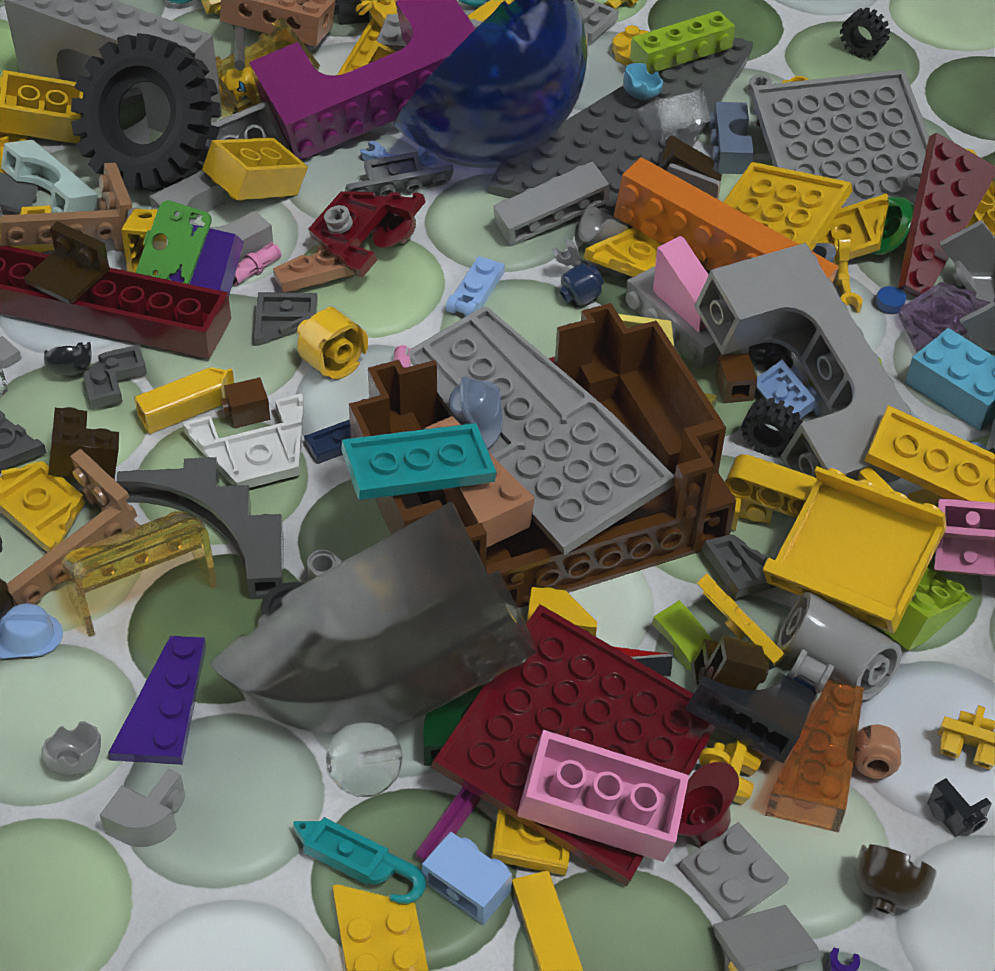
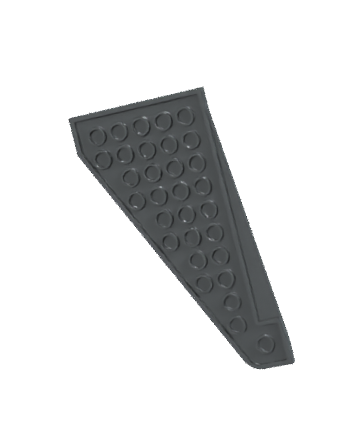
(612, 132)

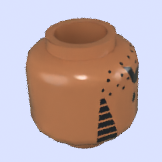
(877, 751)

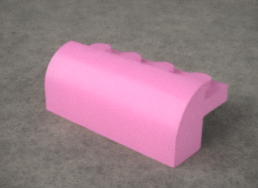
(969, 538)

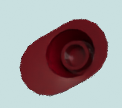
(393, 230)
(708, 802)

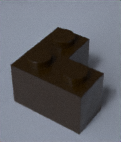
(71, 434)
(730, 663)

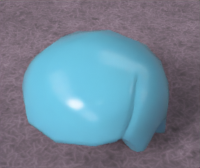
(640, 83)

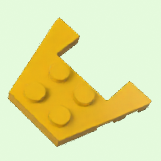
(738, 621)

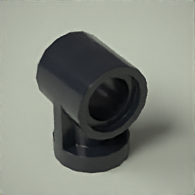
(770, 354)

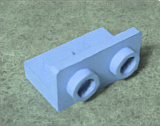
(786, 385)

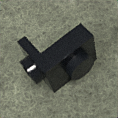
(954, 811)

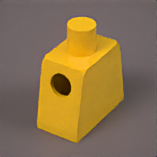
(134, 233)

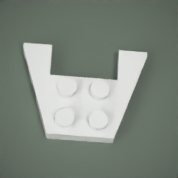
(258, 454)

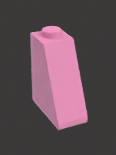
(680, 280)

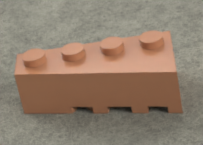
(500, 506)

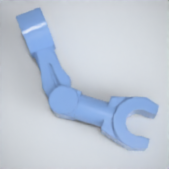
(377, 151)

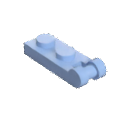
(475, 286)

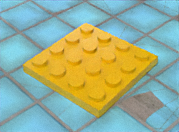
(789, 201)

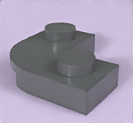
(112, 366)

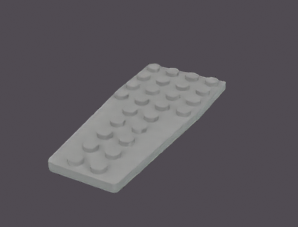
(553, 432)

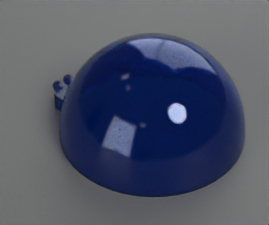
(502, 85)

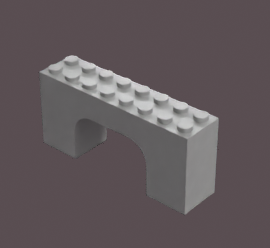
(62, 35)
(794, 304)

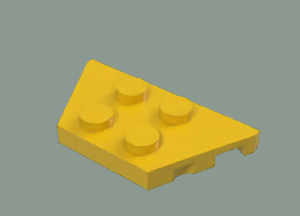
(861, 224)
(625, 252)
(39, 503)
(378, 932)

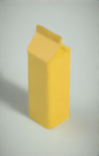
(182, 398)

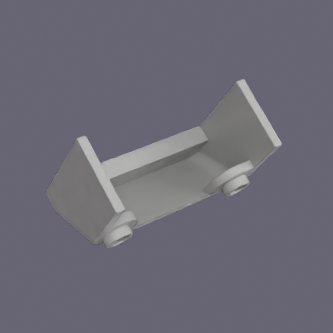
(974, 262)

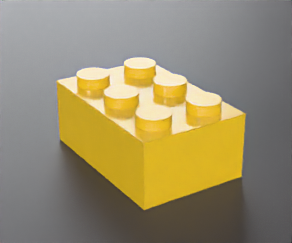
(38, 106)
(254, 168)

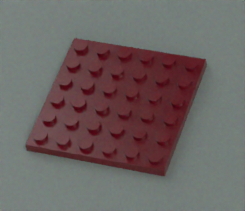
(580, 692)

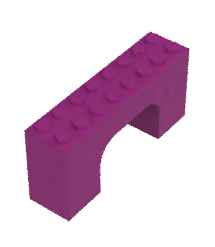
(326, 110)

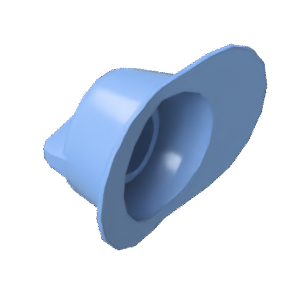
(28, 632)

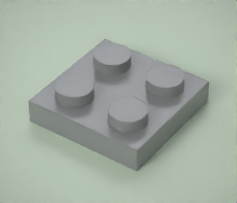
(734, 872)

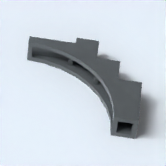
(227, 509)

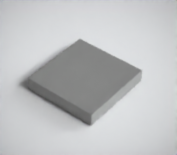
(766, 940)

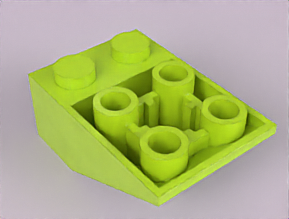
(930, 608)

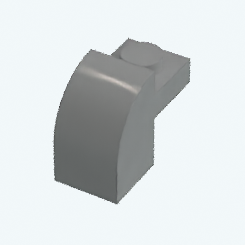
(143, 819)

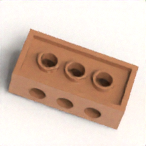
(308, 21)

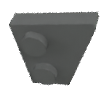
(281, 314)
(737, 565)

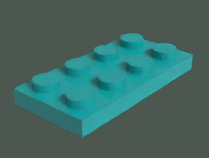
(417, 461)

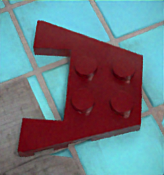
(366, 213)

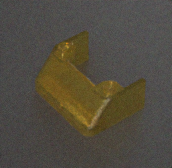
(134, 552)

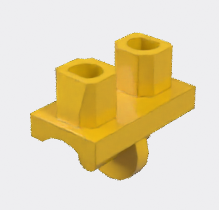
(970, 730)
(741, 758)

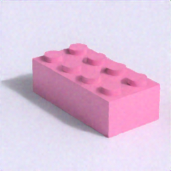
(604, 796)

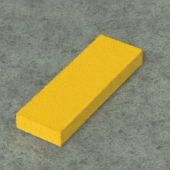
(545, 923)

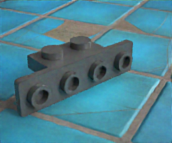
(399, 173)

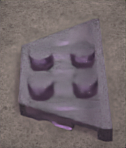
(936, 311)

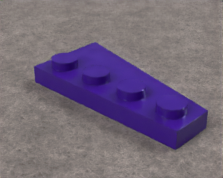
(164, 709)

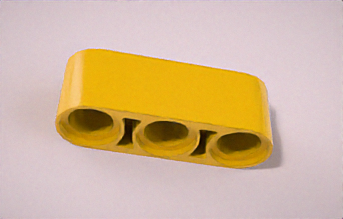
(769, 484)

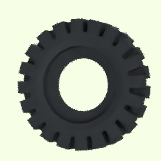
(191, 110)

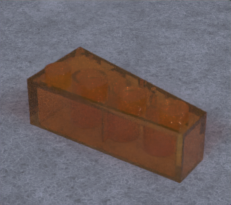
(819, 769)

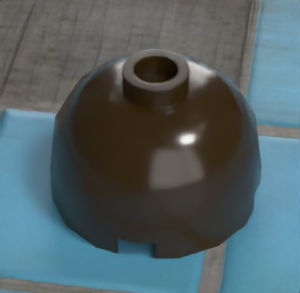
(892, 879)

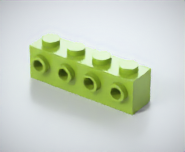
(683, 42)

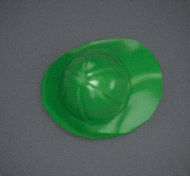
(896, 224)

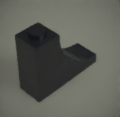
(761, 718)

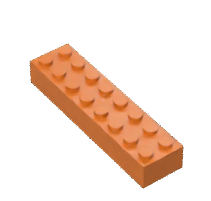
(671, 208)

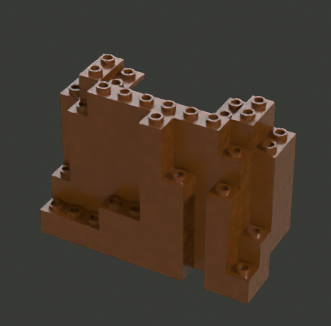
(649, 392)

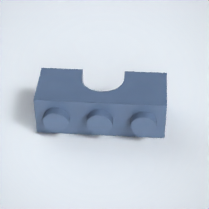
(729, 134)

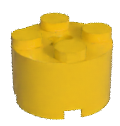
(331, 343)

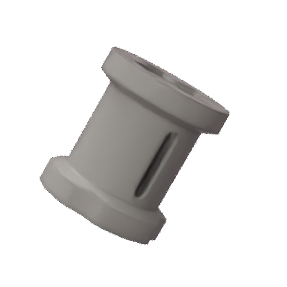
(811, 671)

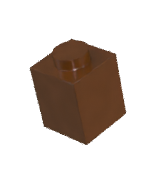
(736, 378)
(246, 403)

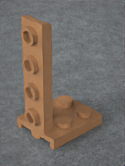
(100, 224)
(114, 518)

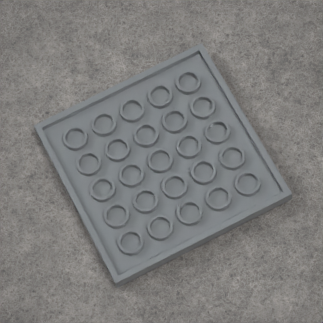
(847, 130)

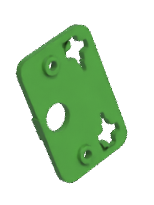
(182, 247)

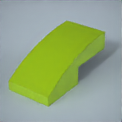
(682, 631)

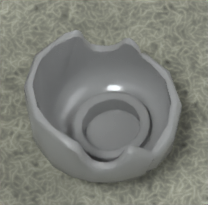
(72, 750)

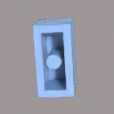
(467, 877)

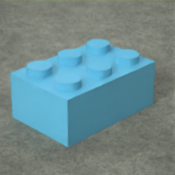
(956, 377)

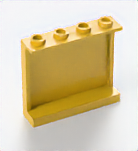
(858, 548)

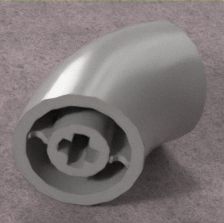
(837, 638)

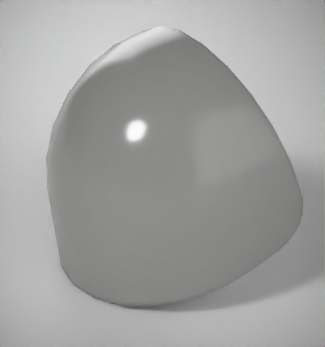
(598, 226)

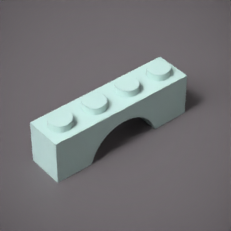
(32, 164)

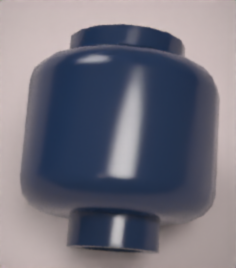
(581, 284)

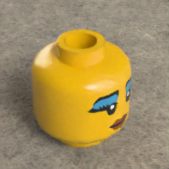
(241, 83)

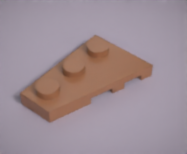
(310, 270)

